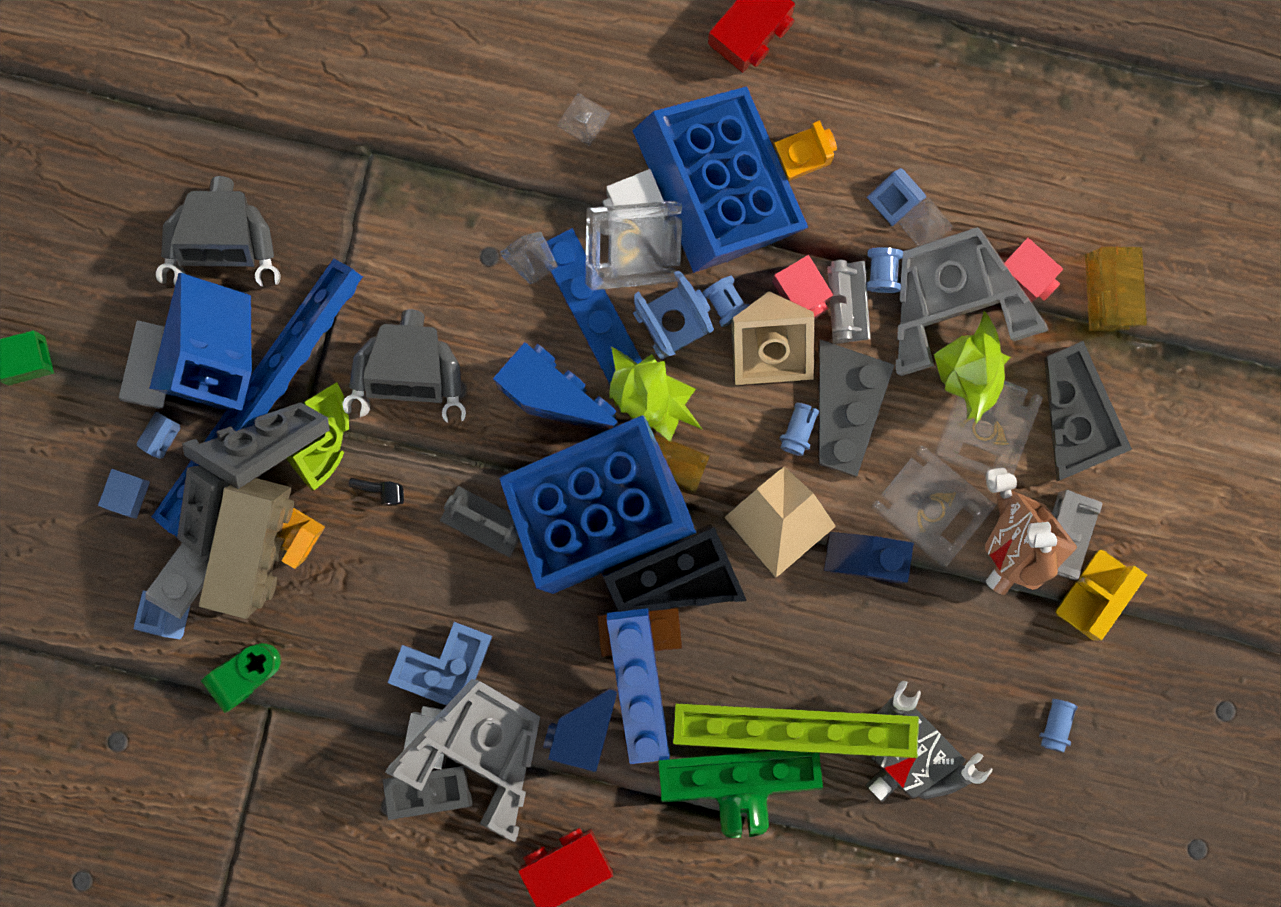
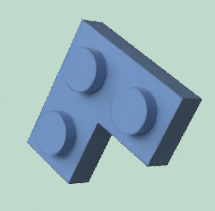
(446, 676)

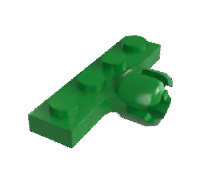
(740, 783)

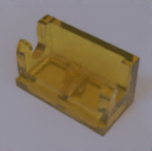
(1115, 288)
(684, 462)

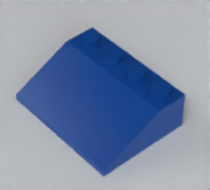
(723, 173)
(596, 506)

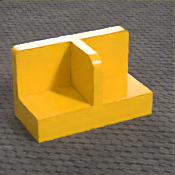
(1100, 595)

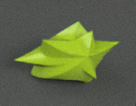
(974, 368)
(651, 393)

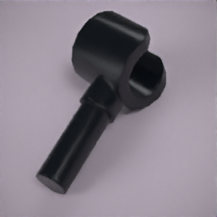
(391, 492)

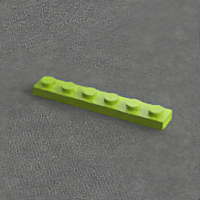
(796, 730)

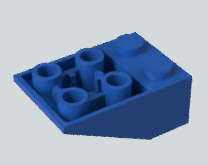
(205, 345)
(545, 392)

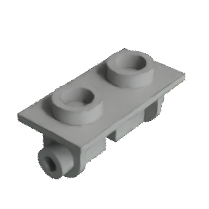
(849, 301)

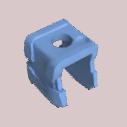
(684, 300)

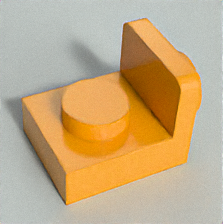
(806, 151)
(300, 537)

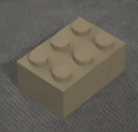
(246, 548)

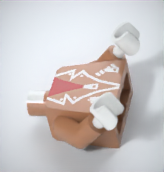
(1027, 539)

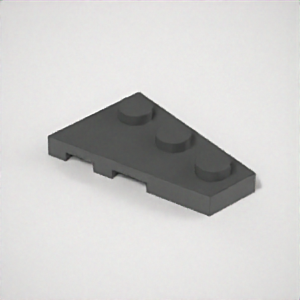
(849, 403)
(1080, 413)
(255, 449)

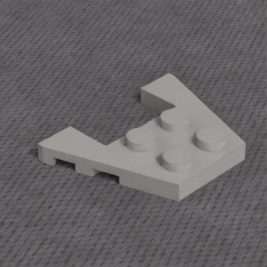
(952, 280)
(485, 736)

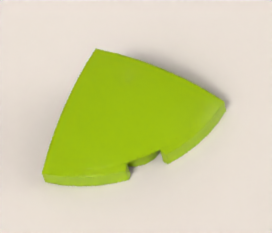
(322, 456)

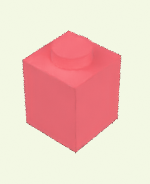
(1034, 270)
(804, 286)

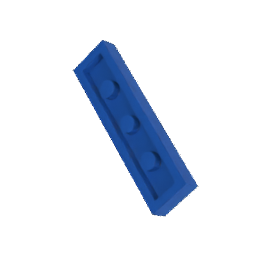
(589, 307)
(638, 685)

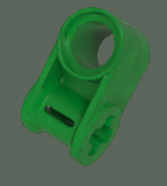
(238, 678)

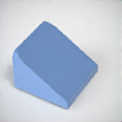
(896, 196)
(158, 435)
(124, 493)
(158, 621)

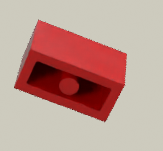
(748, 28)
(565, 870)

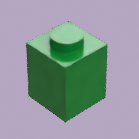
(24, 358)

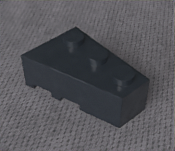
(677, 576)

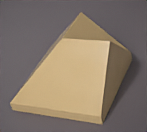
(773, 342)
(780, 521)

